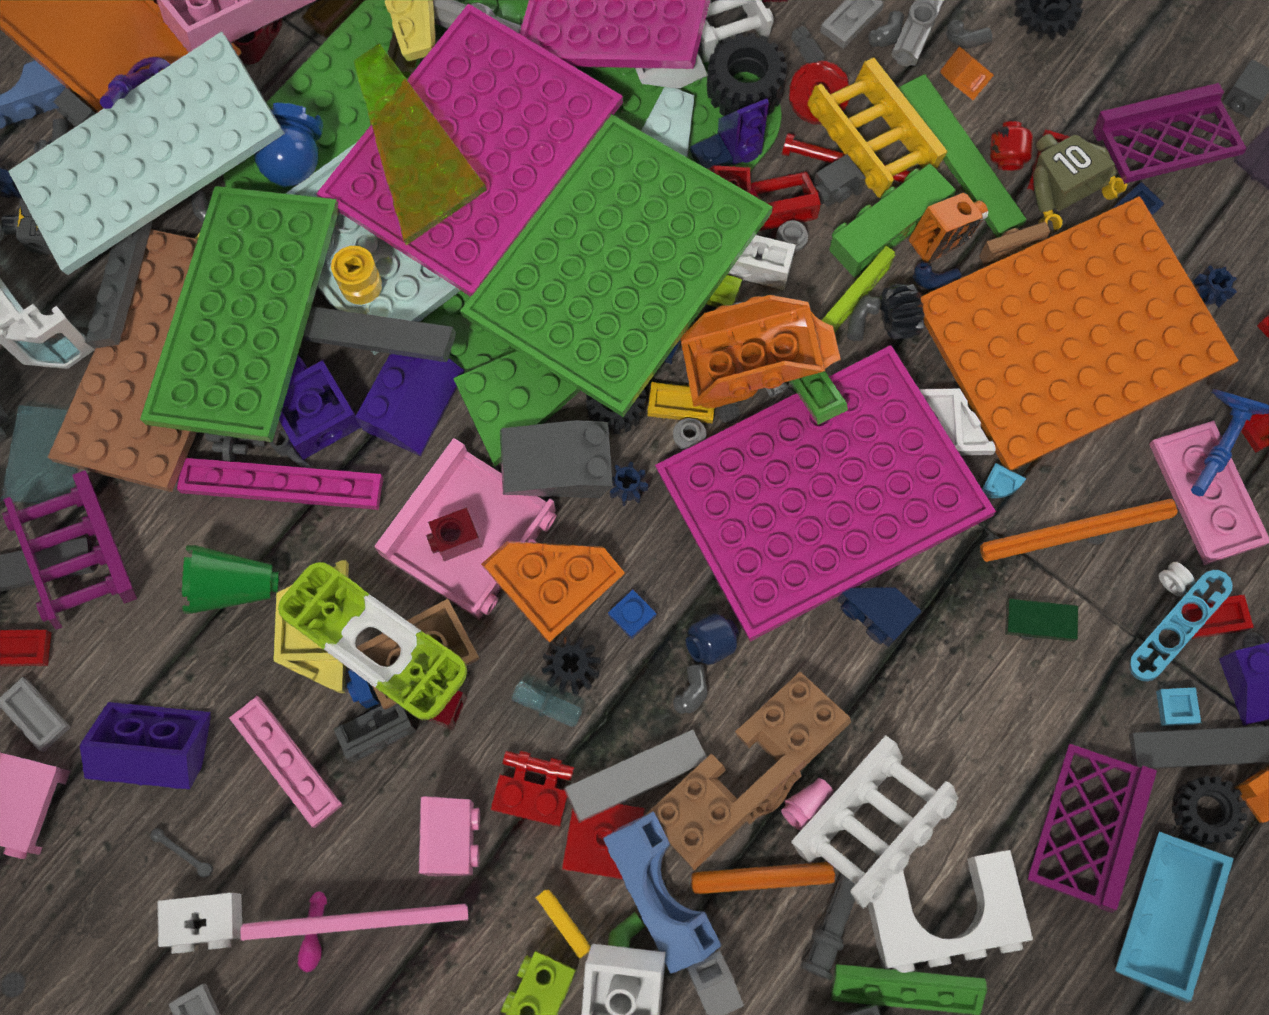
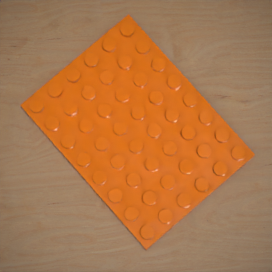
(1074, 333)

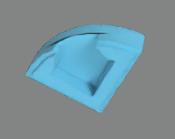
(1002, 482)

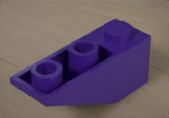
(744, 131)

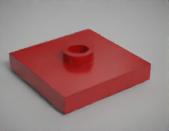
(585, 844)

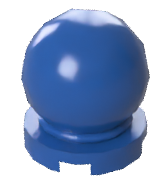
(295, 153)

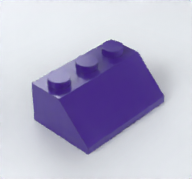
(408, 400)
(1249, 681)
(146, 745)

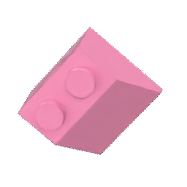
(448, 837)

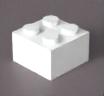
(623, 981)

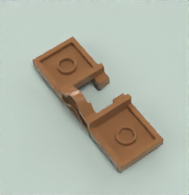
(792, 730)

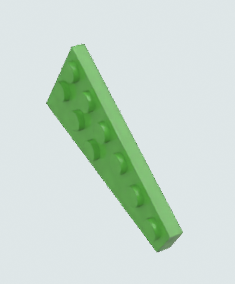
(511, 394)

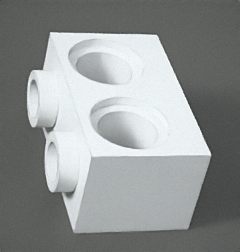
(765, 262)

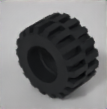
(749, 56)

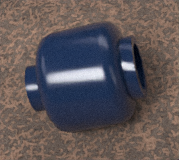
(712, 639)

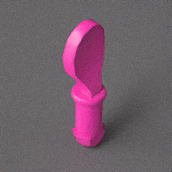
(310, 949)

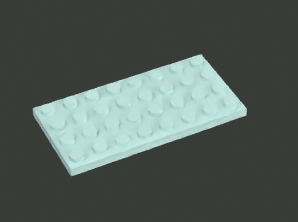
(145, 153)

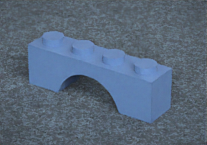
(30, 95)
(675, 929)

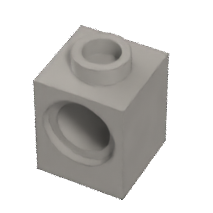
(715, 985)

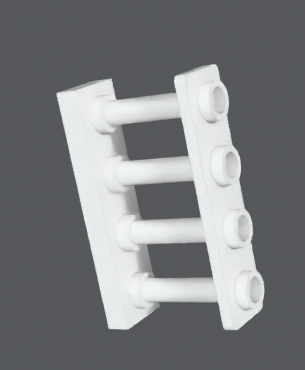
(862, 788)

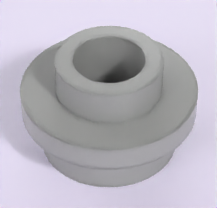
(689, 423)

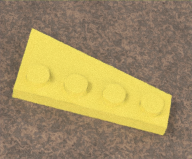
(413, 26)

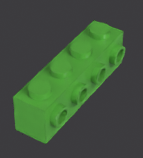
(888, 220)

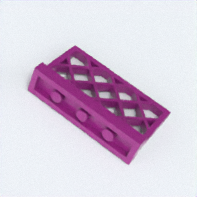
(1159, 115)
(1123, 837)

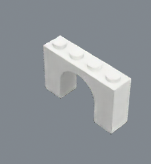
(997, 922)

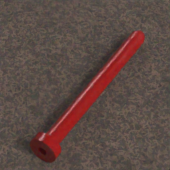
(822, 153)

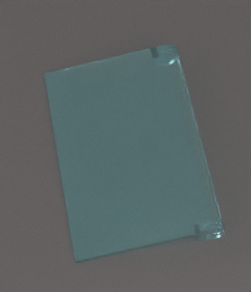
(29, 471)

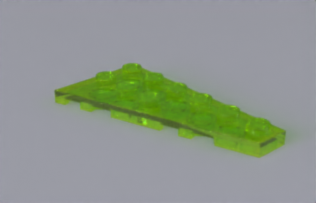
(418, 157)

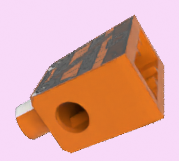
(947, 226)

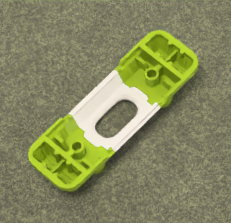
(336, 610)

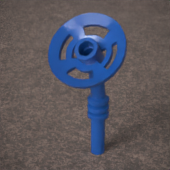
(1220, 455)

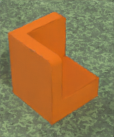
(966, 73)
(1256, 794)

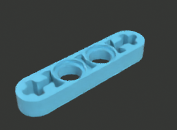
(1177, 623)

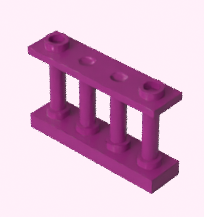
(103, 553)

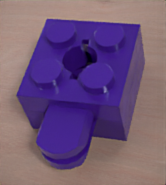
(315, 410)

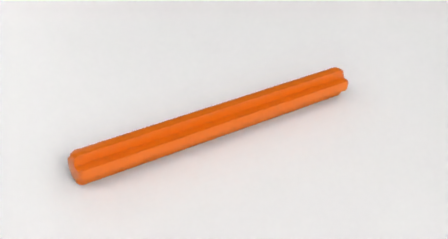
(1078, 530)

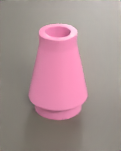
(806, 803)

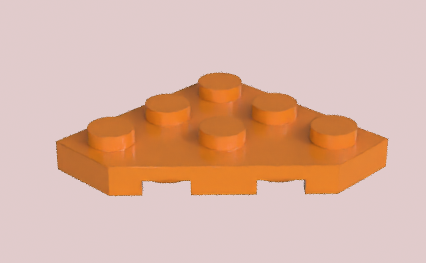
(552, 580)

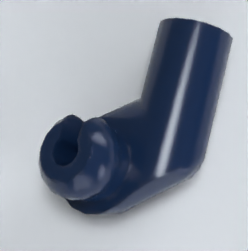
(930, 280)

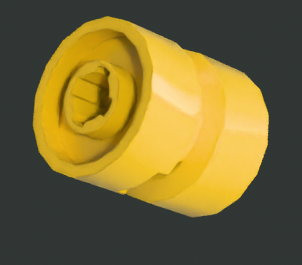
(356, 274)

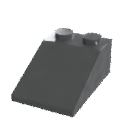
(556, 459)

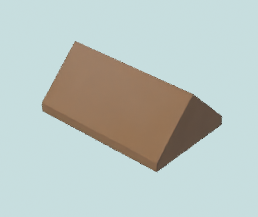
(439, 623)

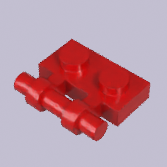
(529, 799)

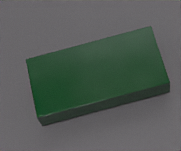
(1041, 620)

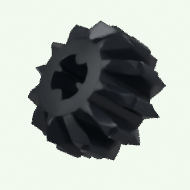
(902, 311)
(584, 664)

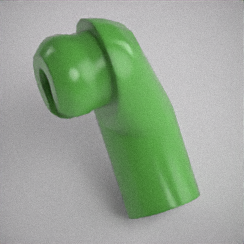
(621, 934)

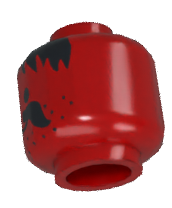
(1011, 146)

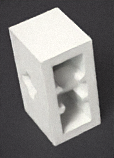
(178, 920)

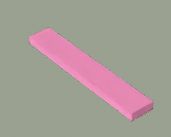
(354, 921)

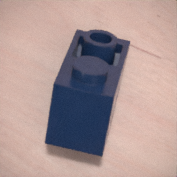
(880, 610)

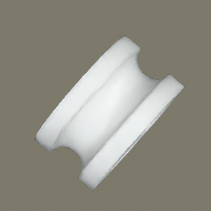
(1176, 578)

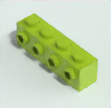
(542, 986)

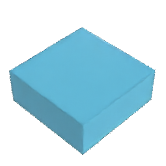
(1178, 706)

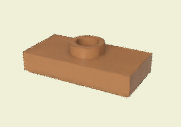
(1013, 242)

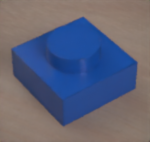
(632, 614)
(361, 691)

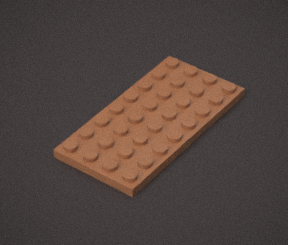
(104, 421)

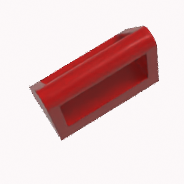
(798, 208)

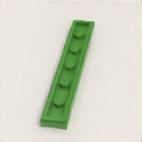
(963, 157)

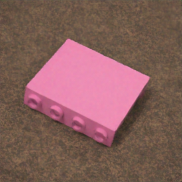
(453, 484)

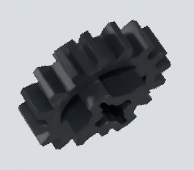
(1048, 16)

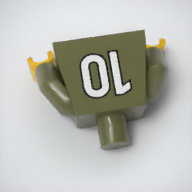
(1070, 173)

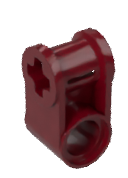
(257, 42)

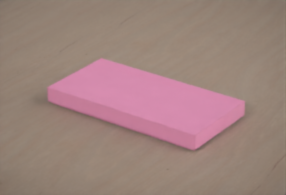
(1225, 517)

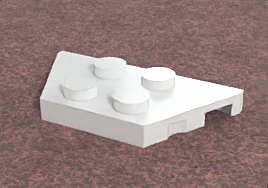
(958, 421)

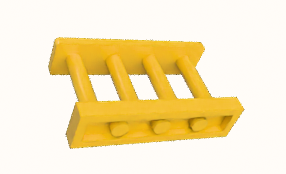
(895, 110)

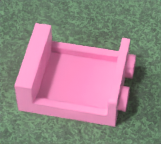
(24, 802)

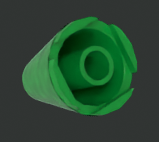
(224, 580)

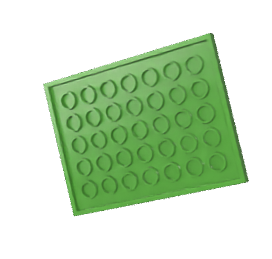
(617, 264)

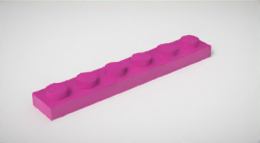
(280, 483)

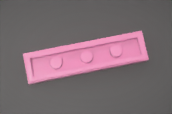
(286, 761)

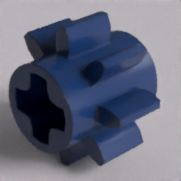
(1215, 286)
(634, 489)

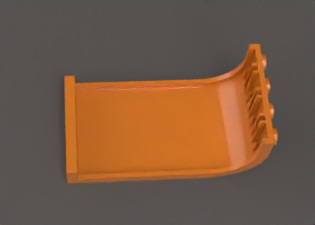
(90, 39)

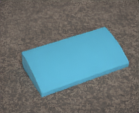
(1174, 916)

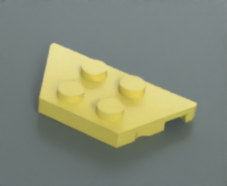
(303, 655)

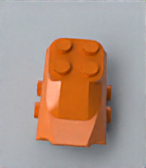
(754, 348)

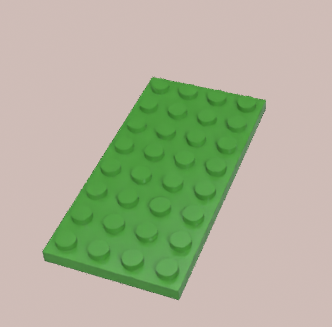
(241, 314)

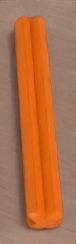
(762, 877)

